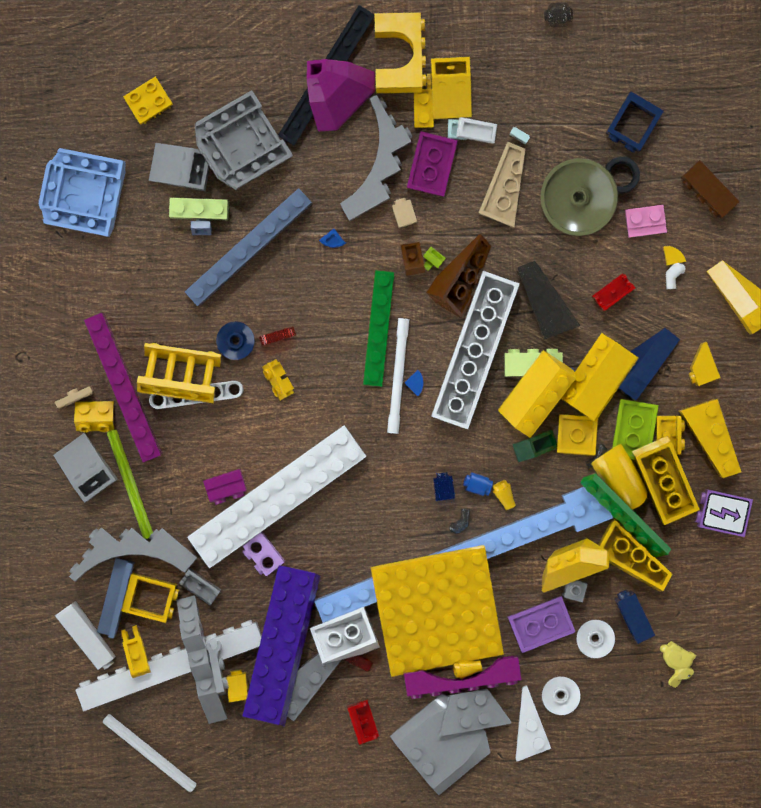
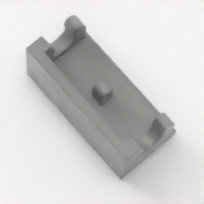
(200, 586)

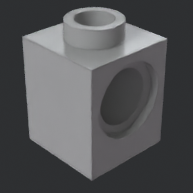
(575, 590)

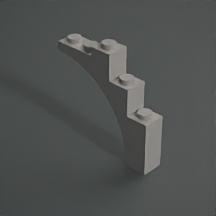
(391, 140)
(132, 543)
(199, 659)

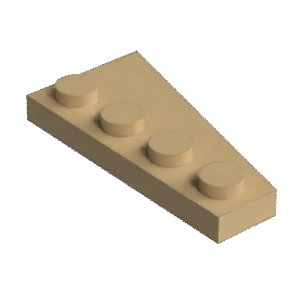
(504, 188)

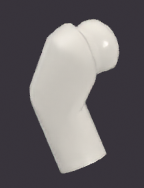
(672, 273)

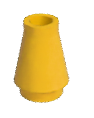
(504, 493)
(466, 668)

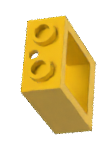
(130, 593)

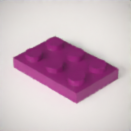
(432, 164)

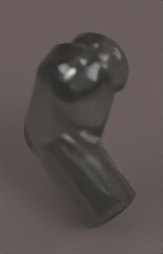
(461, 524)

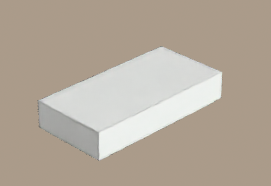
(476, 130)

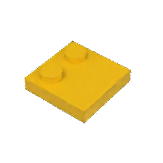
(576, 435)

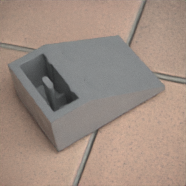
(179, 167)
(85, 467)

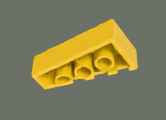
(712, 434)
(633, 557)

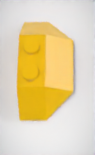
(574, 563)

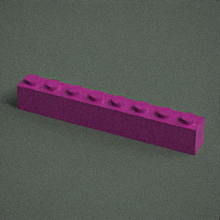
(123, 387)

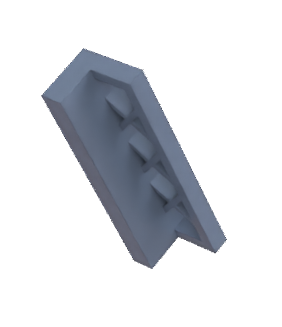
(115, 597)

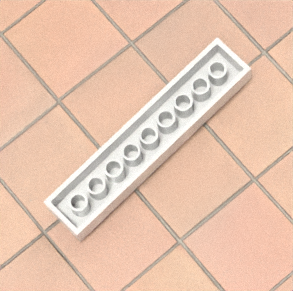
(276, 496)

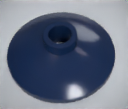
(225, 338)

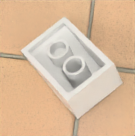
(345, 636)

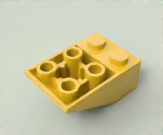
(451, 87)

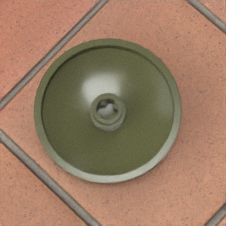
(579, 196)

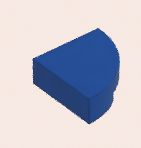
(332, 239)
(415, 382)

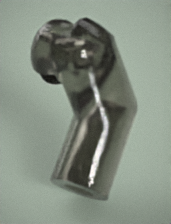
(600, 450)

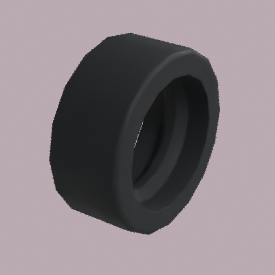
(635, 171)

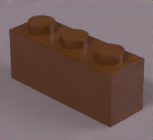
(709, 190)

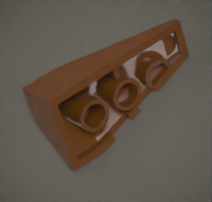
(455, 283)

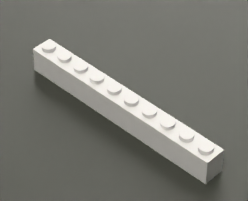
(164, 667)

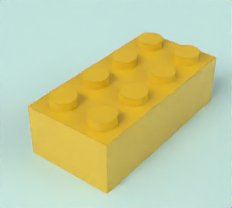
(665, 480)

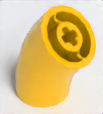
(621, 476)

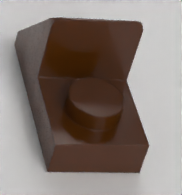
(412, 258)

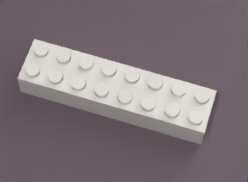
(475, 350)

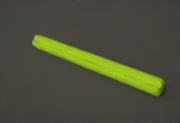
(130, 484)

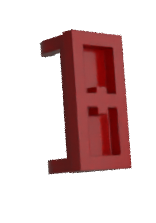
(613, 292)
(363, 721)

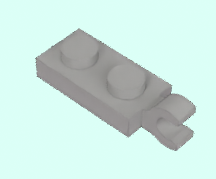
(217, 666)

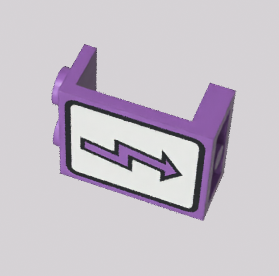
(724, 512)

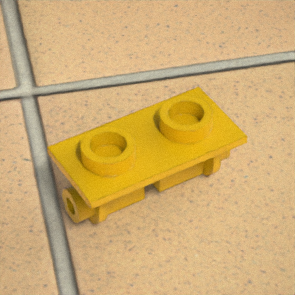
(272, 372)

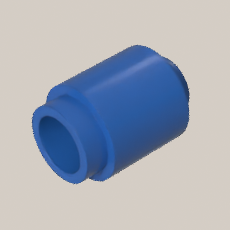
(478, 484)

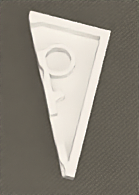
(531, 734)

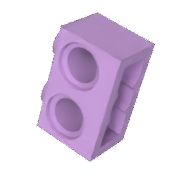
(268, 550)

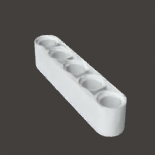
(223, 386)

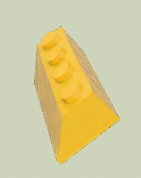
(599, 377)
(537, 393)

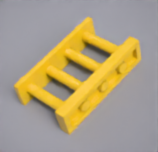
(176, 389)

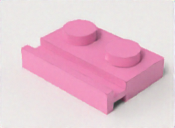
(645, 221)

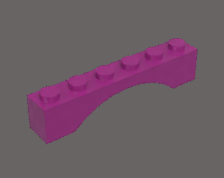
(502, 670)

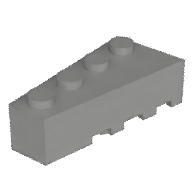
(308, 681)

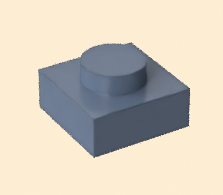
(201, 227)

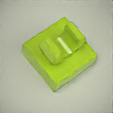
(433, 258)

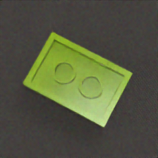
(634, 425)

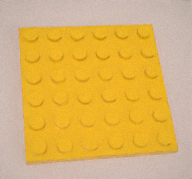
(437, 610)

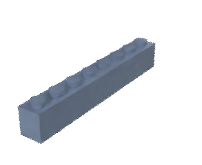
(248, 247)

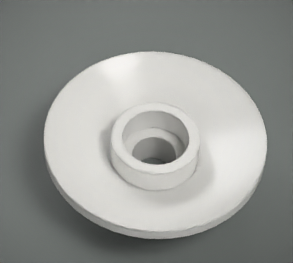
(602, 646)
(563, 705)

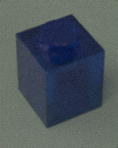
(443, 486)

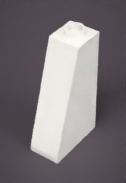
(86, 635)

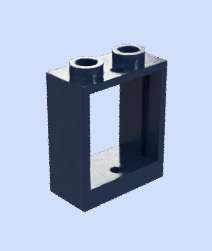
(643, 105)
(634, 616)

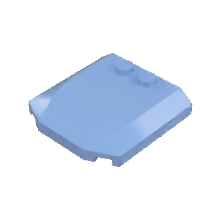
(82, 191)

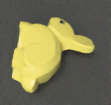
(679, 660)

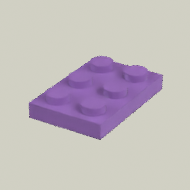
(541, 624)

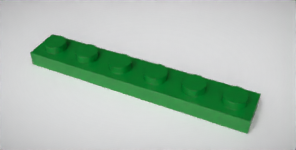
(378, 328)
(625, 515)

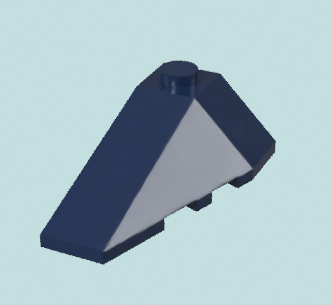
(651, 357)

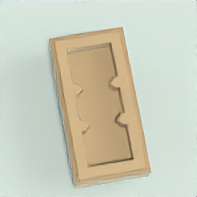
(74, 396)

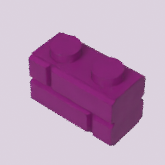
(225, 485)

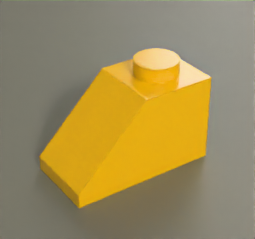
(703, 366)
(238, 686)

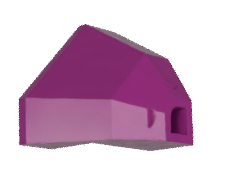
(337, 91)

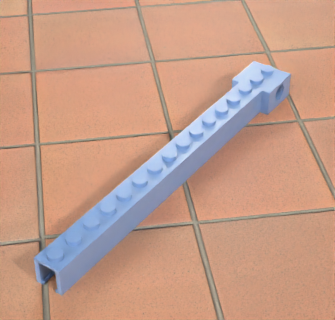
(578, 510)

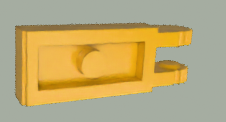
(424, 107)
(135, 653)

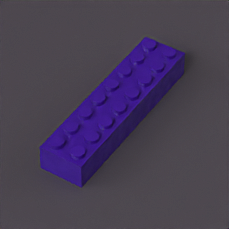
(281, 645)

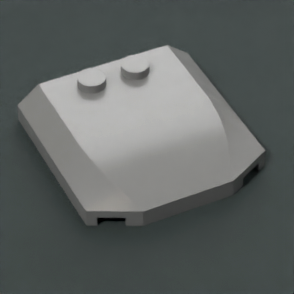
(240, 142)
(438, 758)

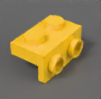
(94, 416)
(671, 427)

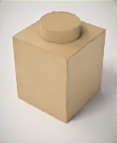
(404, 213)

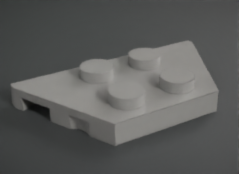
(472, 712)

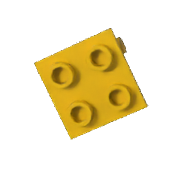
(148, 100)

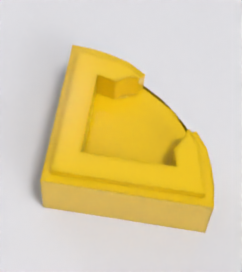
(673, 255)

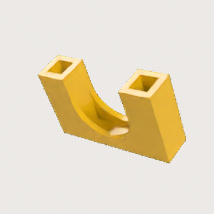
(409, 28)

